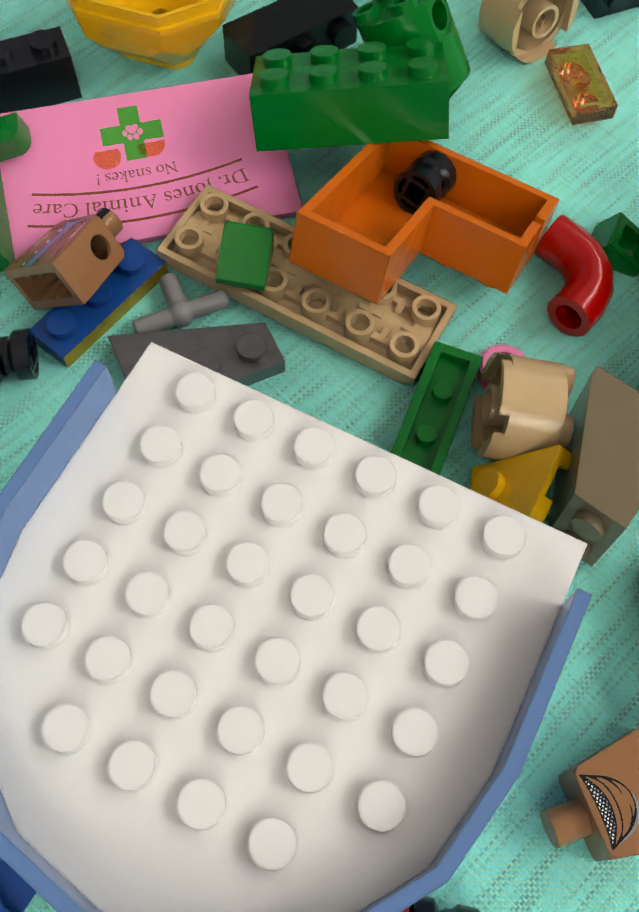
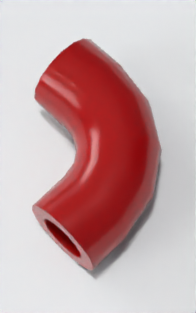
(585, 275)

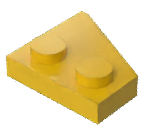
(522, 480)

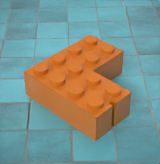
(366, 241)

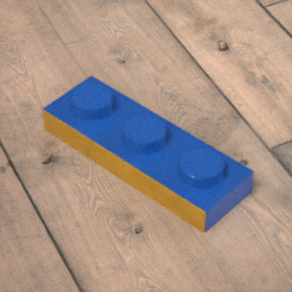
(73, 329)

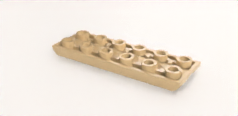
(385, 336)

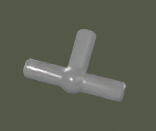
(179, 310)

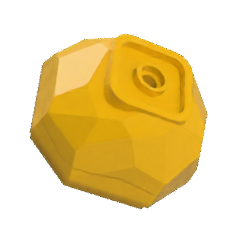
(152, 30)

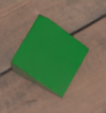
(620, 242)
(245, 255)

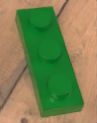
(437, 407)

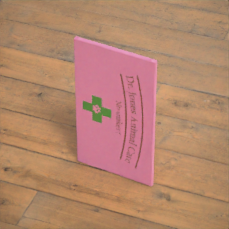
(205, 139)

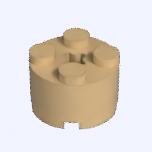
(526, 26)
(521, 406)

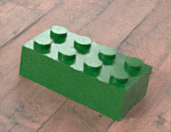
(350, 95)

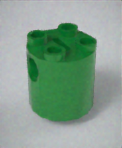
(402, 20)

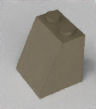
(602, 483)

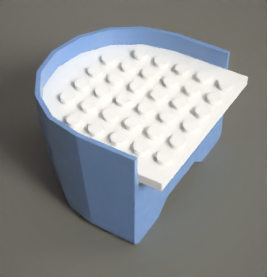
(258, 655)

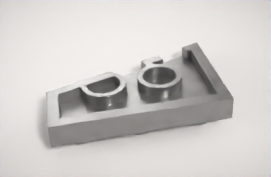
(236, 351)

